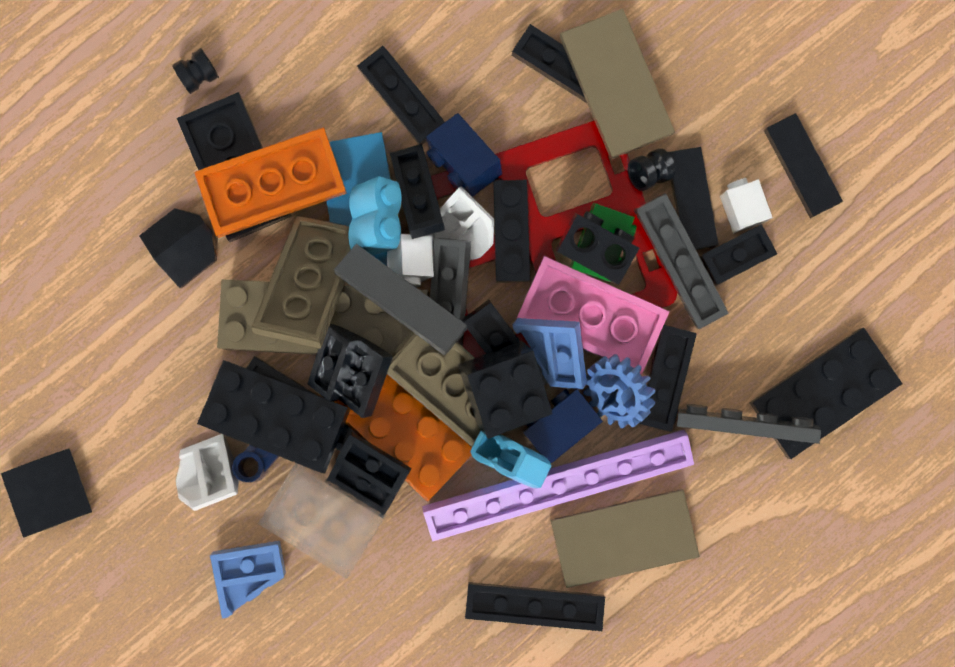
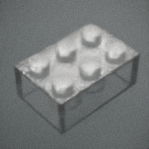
(322, 520)

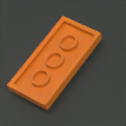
(270, 182)
(412, 436)

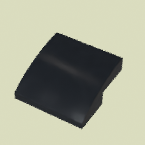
(350, 370)
(368, 473)
(46, 492)

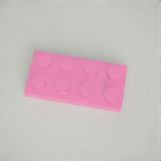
(607, 316)

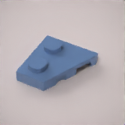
(556, 350)
(245, 573)

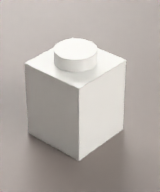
(745, 205)
(412, 259)

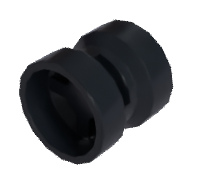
(195, 71)
(648, 170)

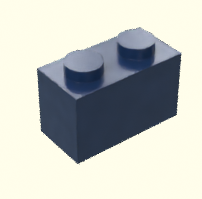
(463, 155)
(565, 427)

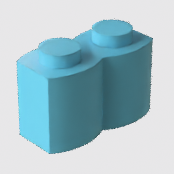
(375, 215)
(511, 459)

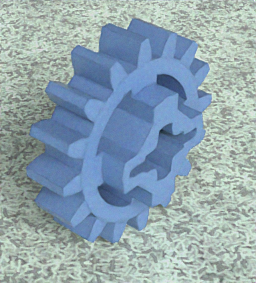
(619, 391)

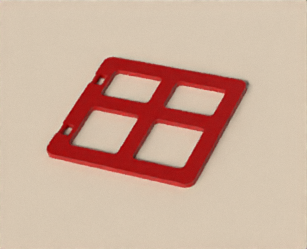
(544, 230)

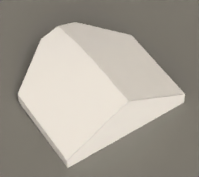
(467, 221)
(206, 473)

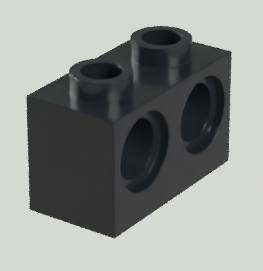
(594, 254)

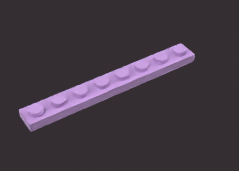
(560, 486)

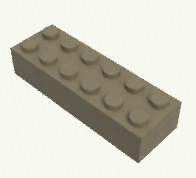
(353, 312)

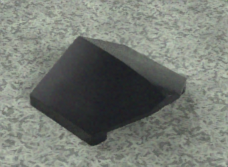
(180, 245)

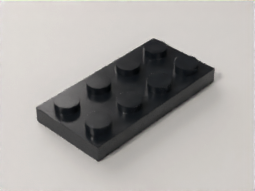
(220, 134)
(830, 388)
(274, 416)

